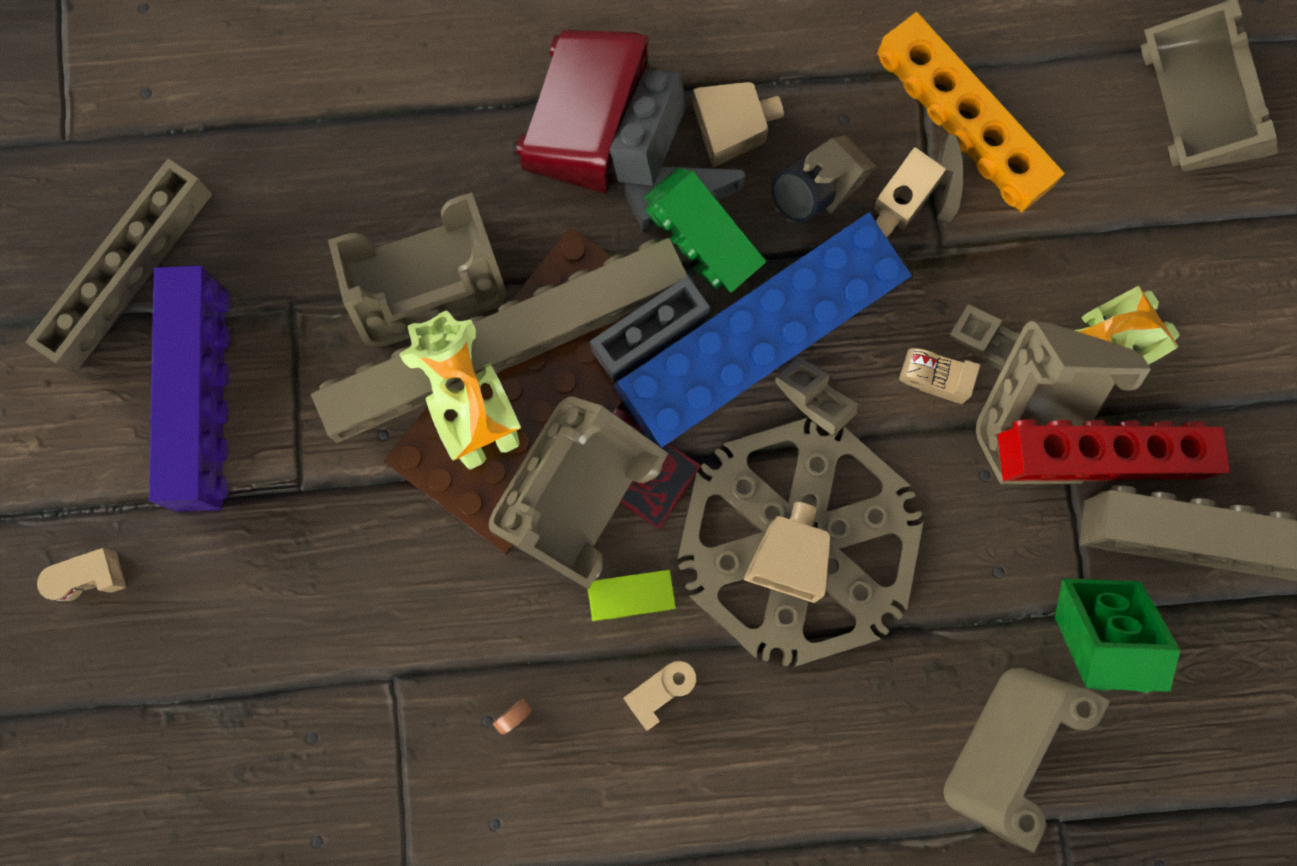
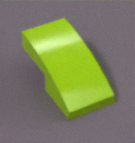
(631, 595)

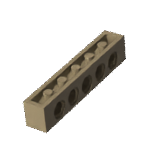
(120, 267)

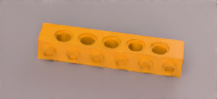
(966, 92)

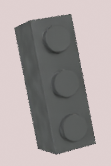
(648, 127)
(650, 329)

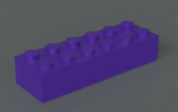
(188, 390)

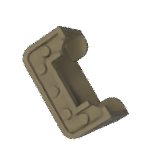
(1210, 89)
(418, 275)
(1053, 378)
(573, 487)
(1008, 748)

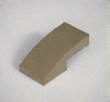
(951, 159)
(984, 336)
(810, 392)

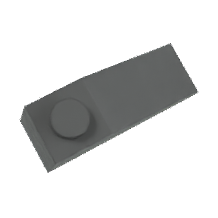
(718, 181)

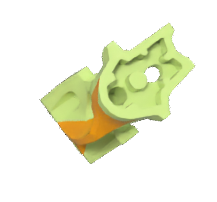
(1133, 324)
(444, 352)

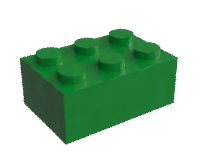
(702, 230)
(1116, 635)

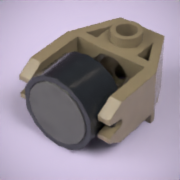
(820, 180)

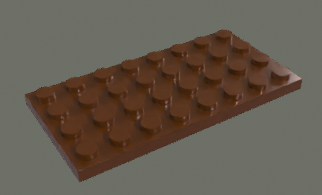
(534, 393)

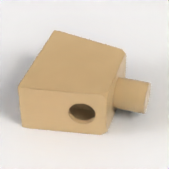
(733, 119)
(912, 184)
(793, 556)

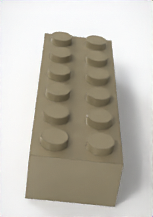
(1191, 532)

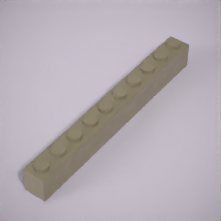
(506, 337)

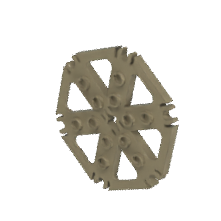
(846, 525)

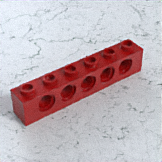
(1111, 451)

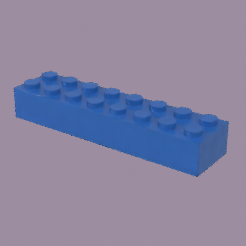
(761, 331)

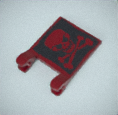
(658, 496)

